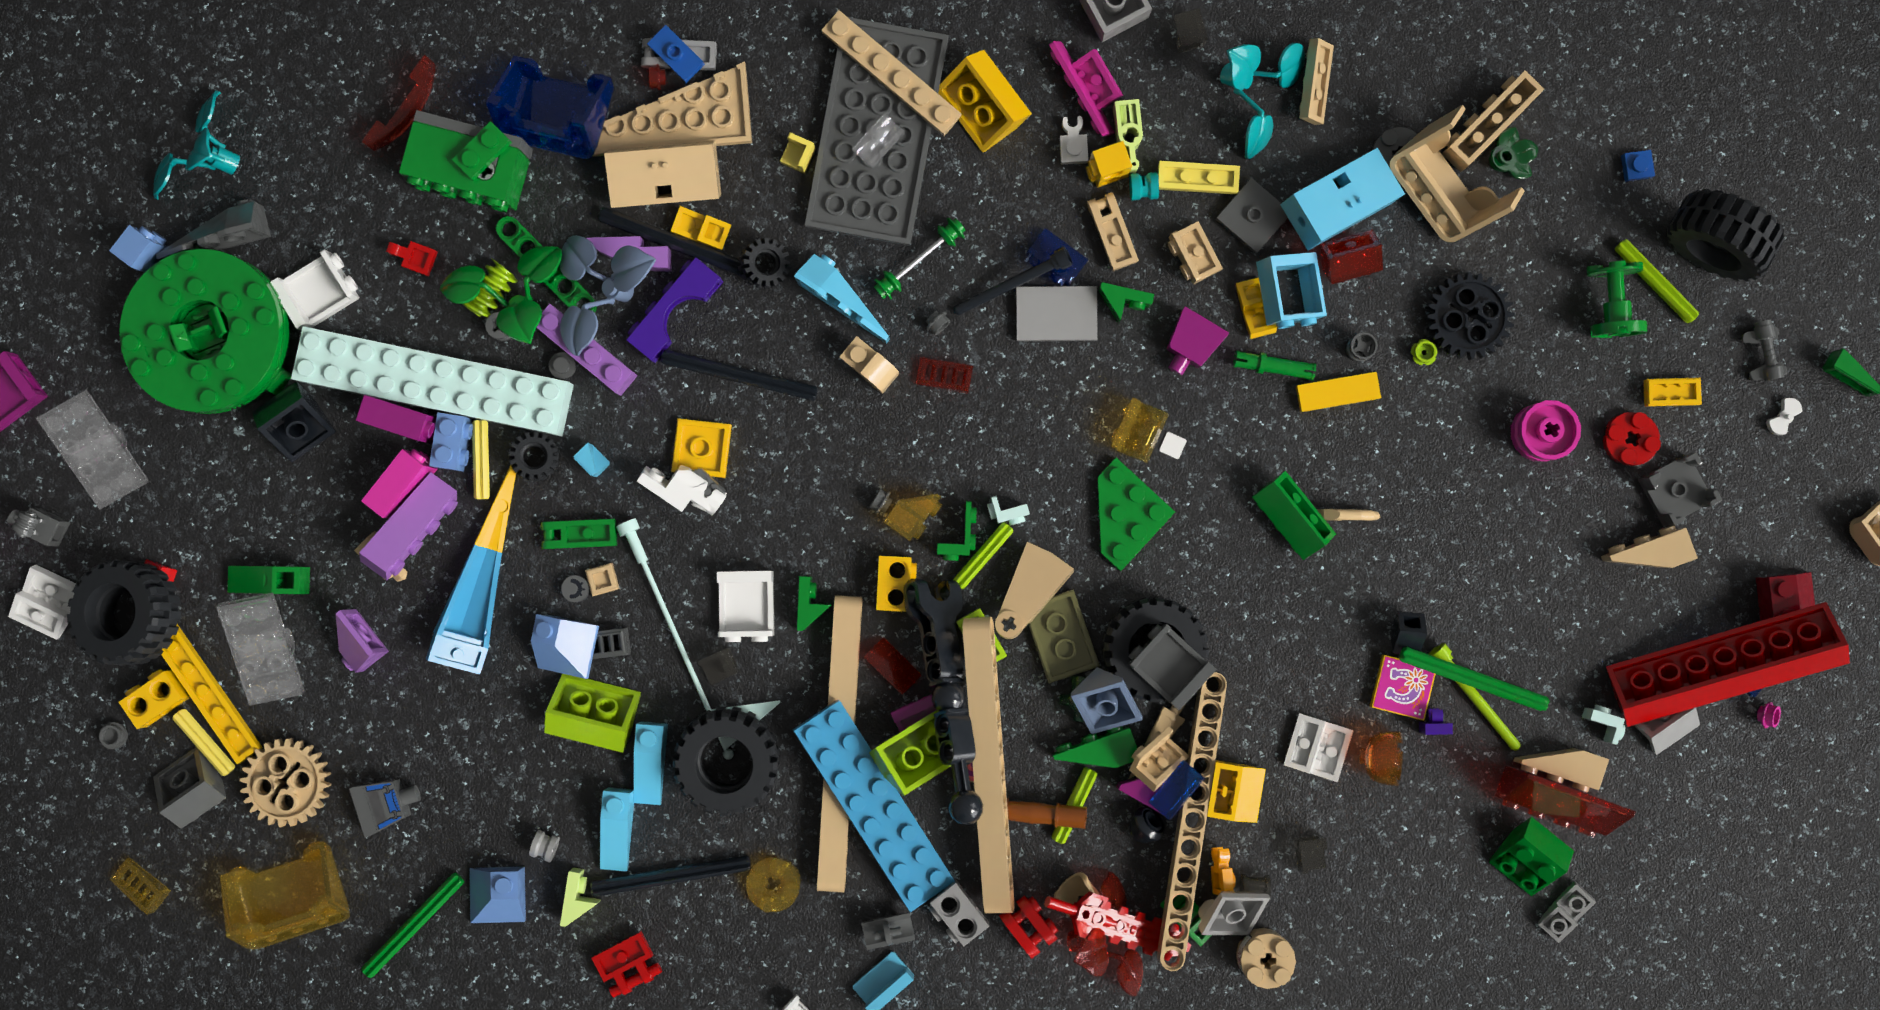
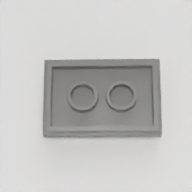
(1056, 313)

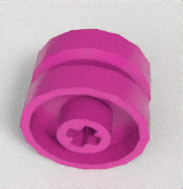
(1561, 427)

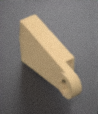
(1032, 587)

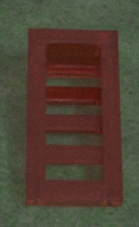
(964, 388)

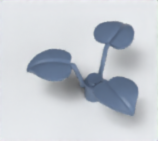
(629, 268)

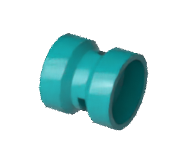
(1144, 186)

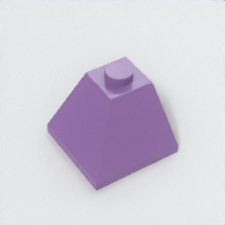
(357, 641)

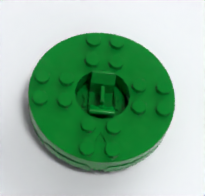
(204, 331)

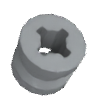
(544, 846)

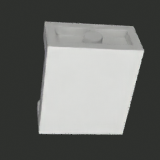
(316, 291)
(746, 605)

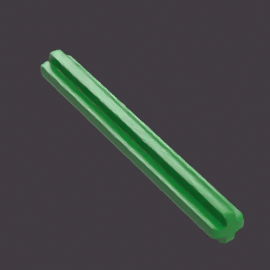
(412, 925)

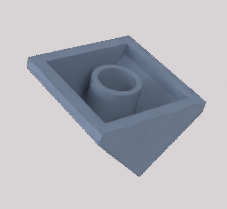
(1105, 701)

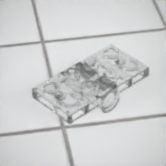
(93, 449)
(261, 648)

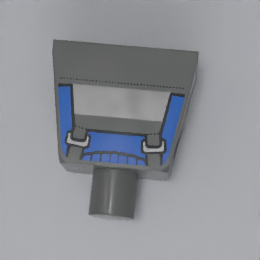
(382, 804)

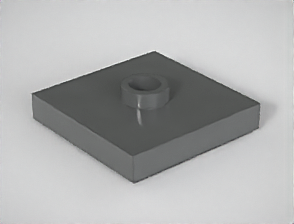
(1253, 216)

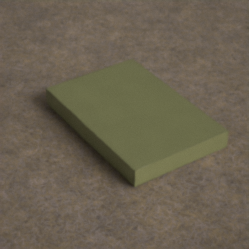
(1063, 638)

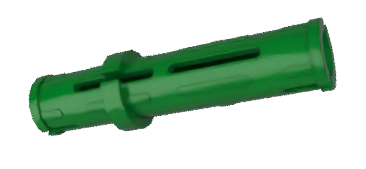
(1275, 365)

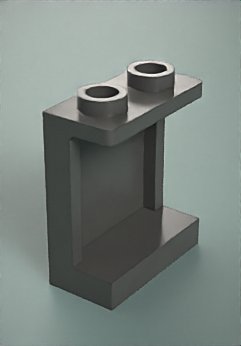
(1170, 665)

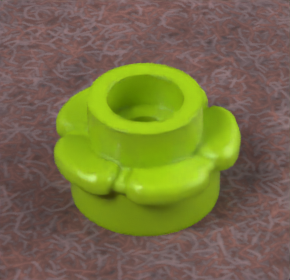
(1429, 347)

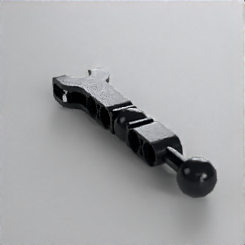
(944, 670)

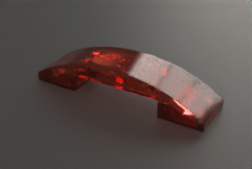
(382, 135)

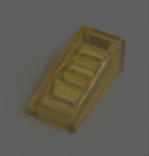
(139, 899)

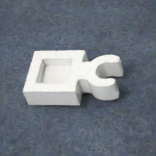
(1073, 146)

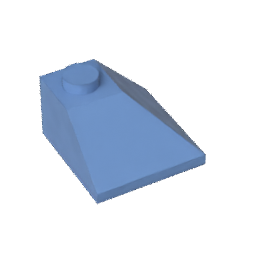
(564, 645)
(497, 895)

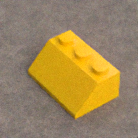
(985, 99)

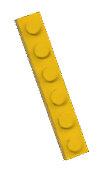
(210, 698)

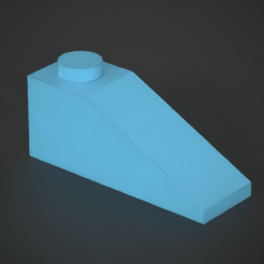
(649, 762)
(616, 828)

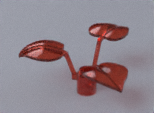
(1093, 952)

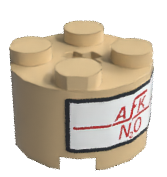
(1276, 970)

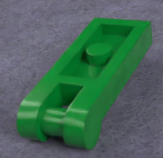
(580, 534)

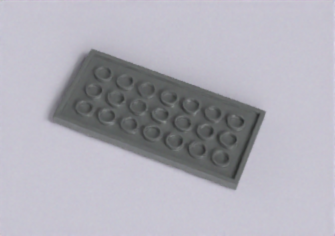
(845, 190)

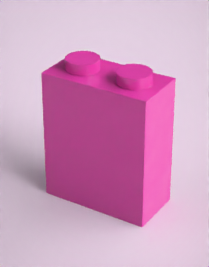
(398, 482)

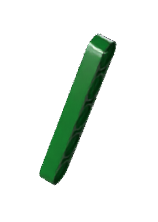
(523, 235)

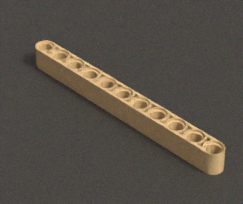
(842, 687)
(988, 764)
(1195, 833)

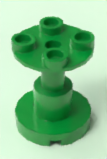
(1617, 310)

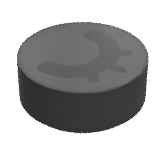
(575, 588)

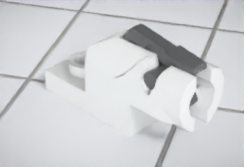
(684, 487)

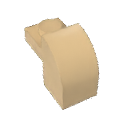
(869, 365)

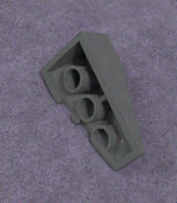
(226, 230)

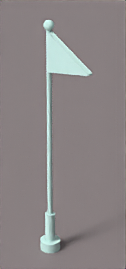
(760, 709)

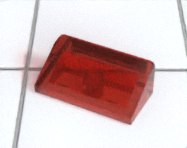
(892, 665)

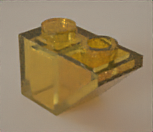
(911, 513)

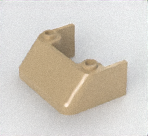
(1437, 188)

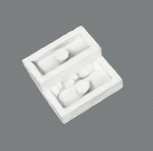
(43, 602)
(1318, 747)

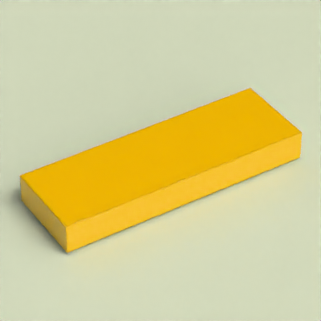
(1338, 392)

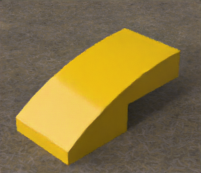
(700, 228)
(1253, 309)

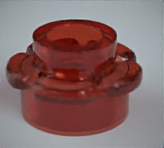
(657, 77)

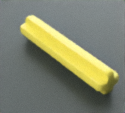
(480, 460)
(203, 742)

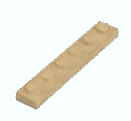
(891, 73)

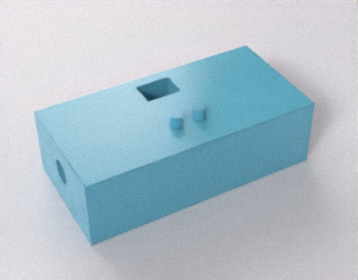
(1327, 211)

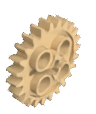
(267, 768)

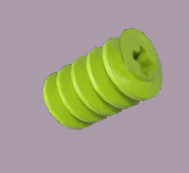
(497, 280)

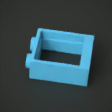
(1310, 288)

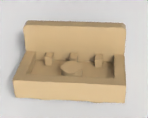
(1194, 253)
(1157, 760)

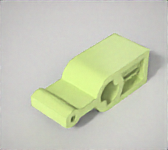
(1131, 126)

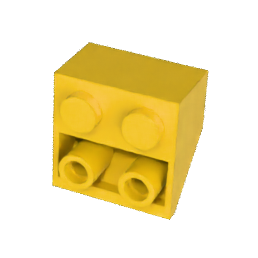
(1236, 792)

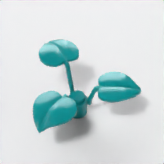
(1239, 75)
(218, 157)

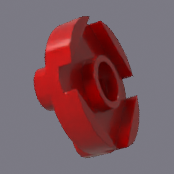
(1647, 440)

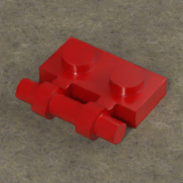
(622, 957)

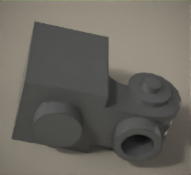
(38, 525)

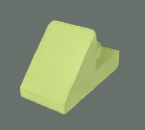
(574, 904)

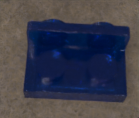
(1045, 246)

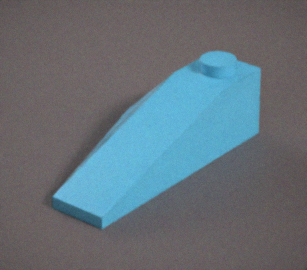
(828, 285)

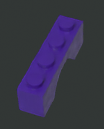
(694, 283)

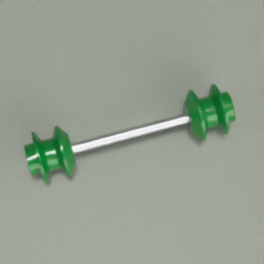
(948, 235)

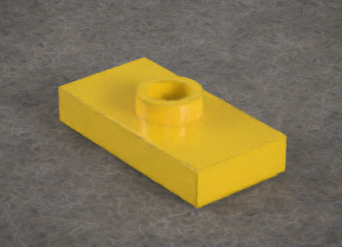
(1672, 392)

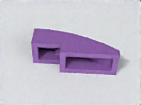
(610, 245)

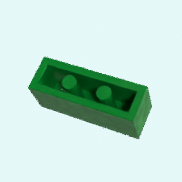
(1294, 515)

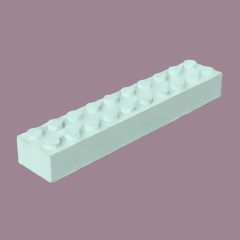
(432, 381)

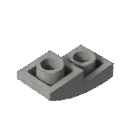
(1565, 911)

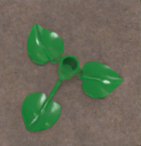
(521, 314)

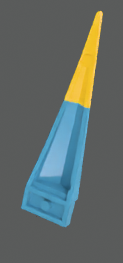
(466, 621)

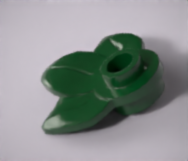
(1516, 153)

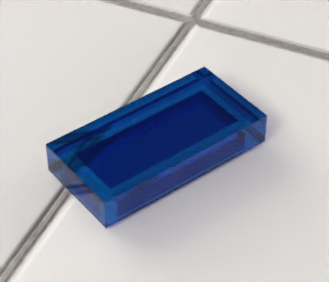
(1176, 790)

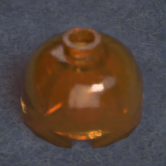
(1383, 757)

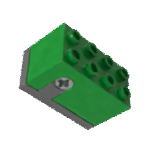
(430, 165)

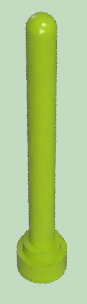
(1443, 652)

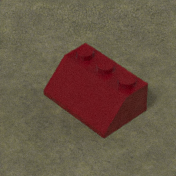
(1784, 594)

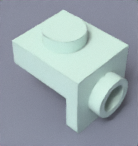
(1013, 515)
(1602, 715)

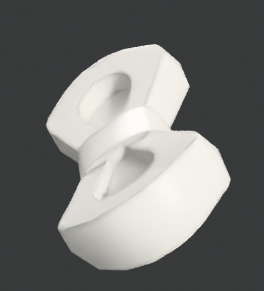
(1789, 408)

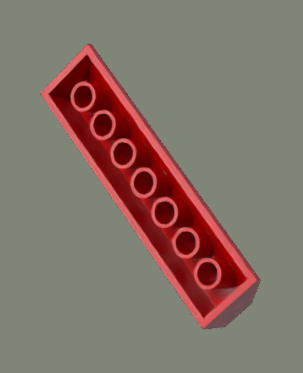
(1728, 664)

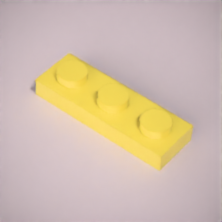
(1198, 177)

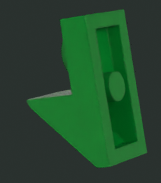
(1117, 296)
(806, 611)

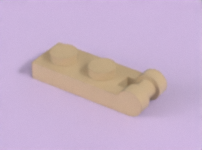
(1113, 232)

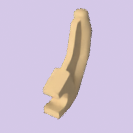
(1348, 514)

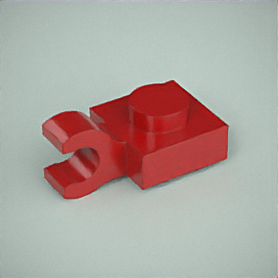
(415, 257)

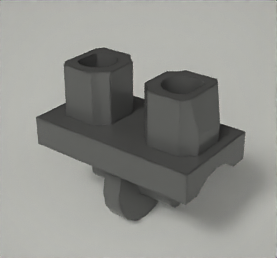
(888, 930)

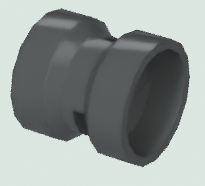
(1365, 343)

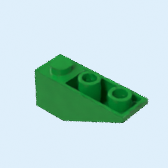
(268, 579)
(1107, 750)

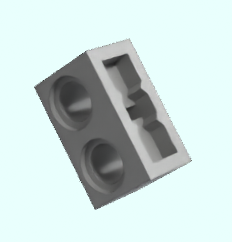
(964, 910)

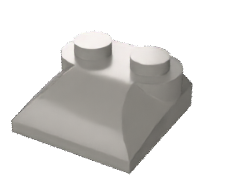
(1231, 913)

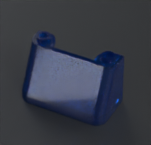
(550, 110)

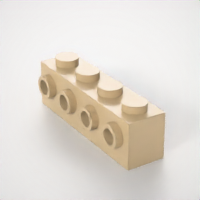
(1495, 118)

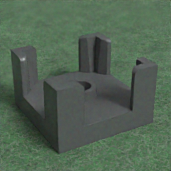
(1678, 490)

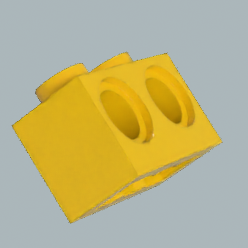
(1109, 164)
(887, 582)
(156, 701)

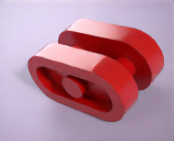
(1045, 928)

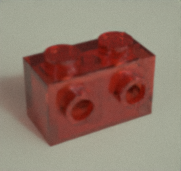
(1351, 257)

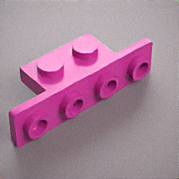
(1091, 82)

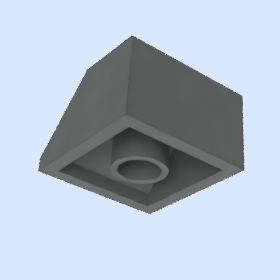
(188, 788)

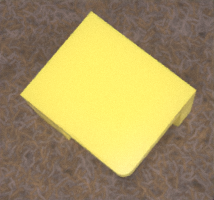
(798, 153)

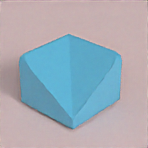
(591, 460)

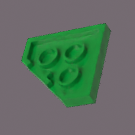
(1127, 513)

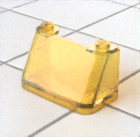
(283, 899)

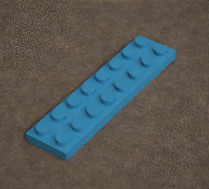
(873, 806)

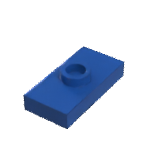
(675, 53)

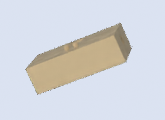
(686, 167)

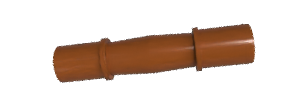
(1043, 813)

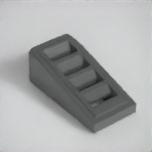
(624, 643)

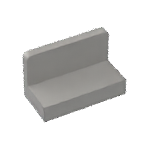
(1668, 729)

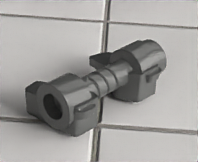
(1764, 335)

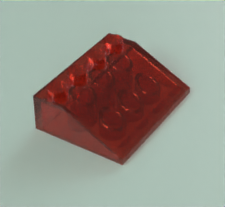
(1560, 802)

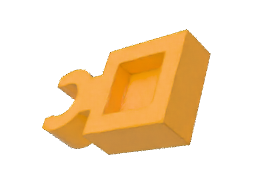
(1222, 876)

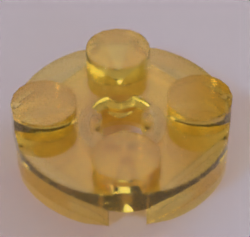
(768, 899)

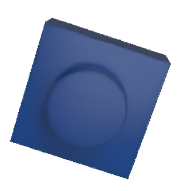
(1637, 165)

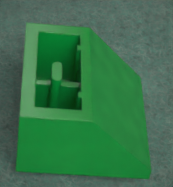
(1532, 856)

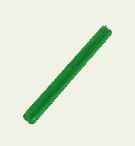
(1474, 679)

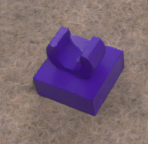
(1435, 724)

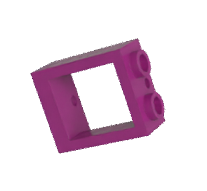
(397, 419)

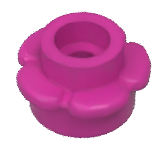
(1769, 715)

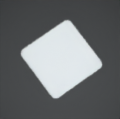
(1172, 445)

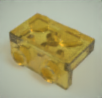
(1139, 430)

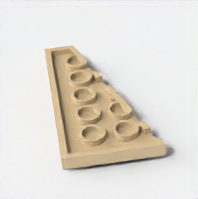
(697, 113)

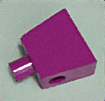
(1193, 340)

